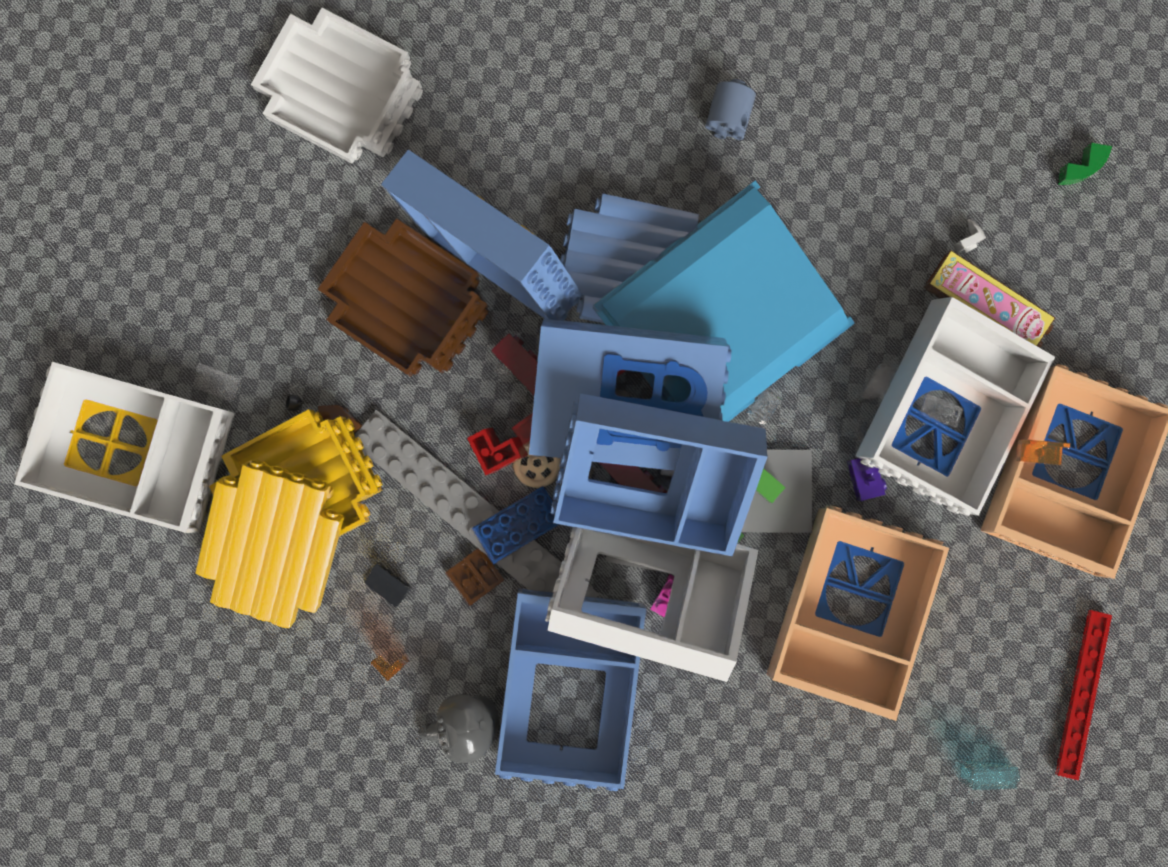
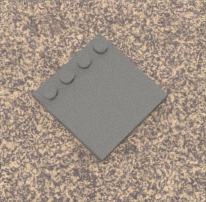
(793, 507)

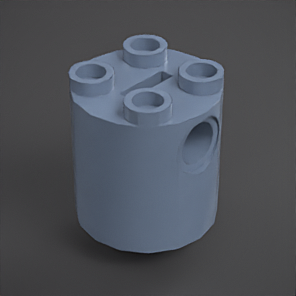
(730, 109)

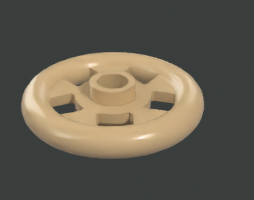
(539, 480)

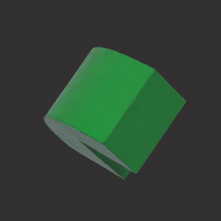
(1093, 159)

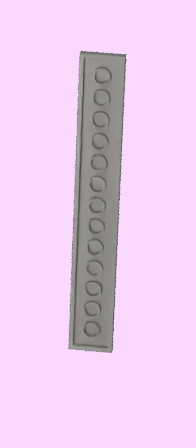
(452, 499)

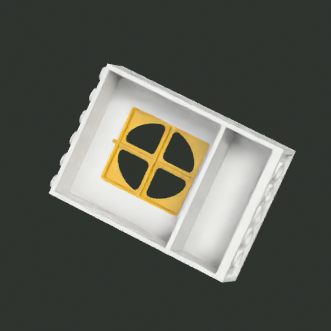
(175, 465)

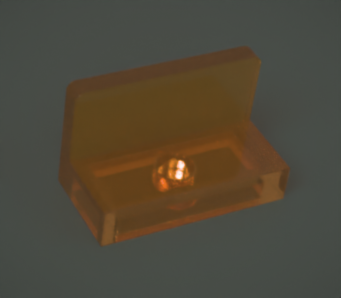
(1040, 451)
(385, 669)

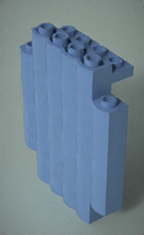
(616, 243)

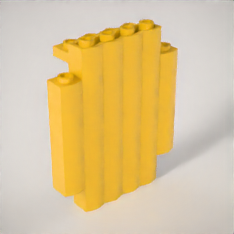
(321, 452)
(269, 543)

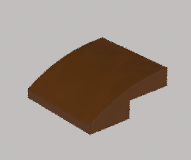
(474, 576)

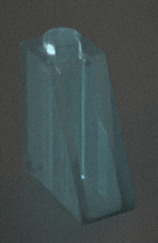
(989, 774)

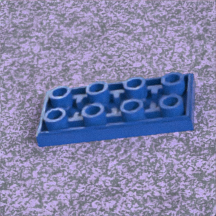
(516, 525)

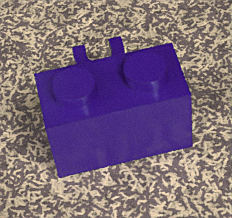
(866, 480)

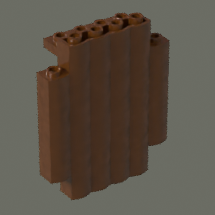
(404, 298)

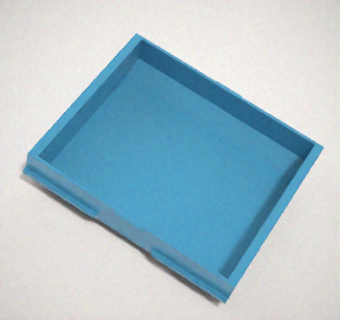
(738, 282)

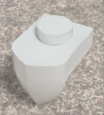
(971, 242)

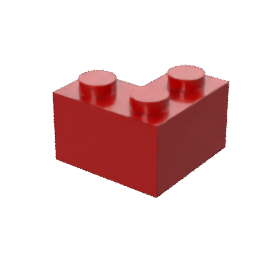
(494, 455)

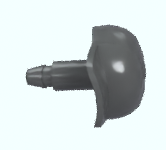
(463, 727)

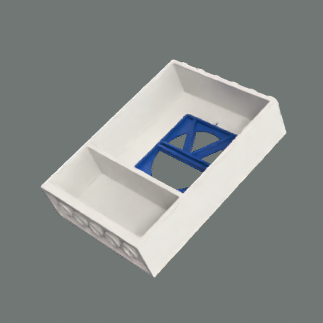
(993, 380)

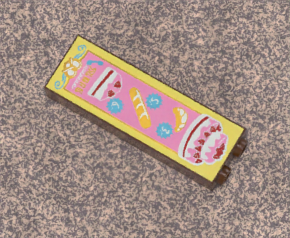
(990, 297)

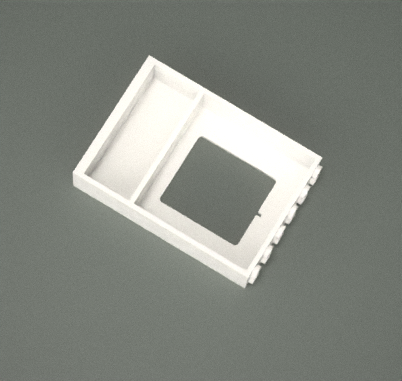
(702, 613)

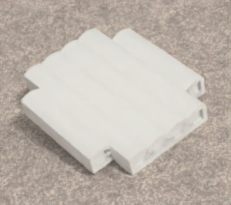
(337, 85)

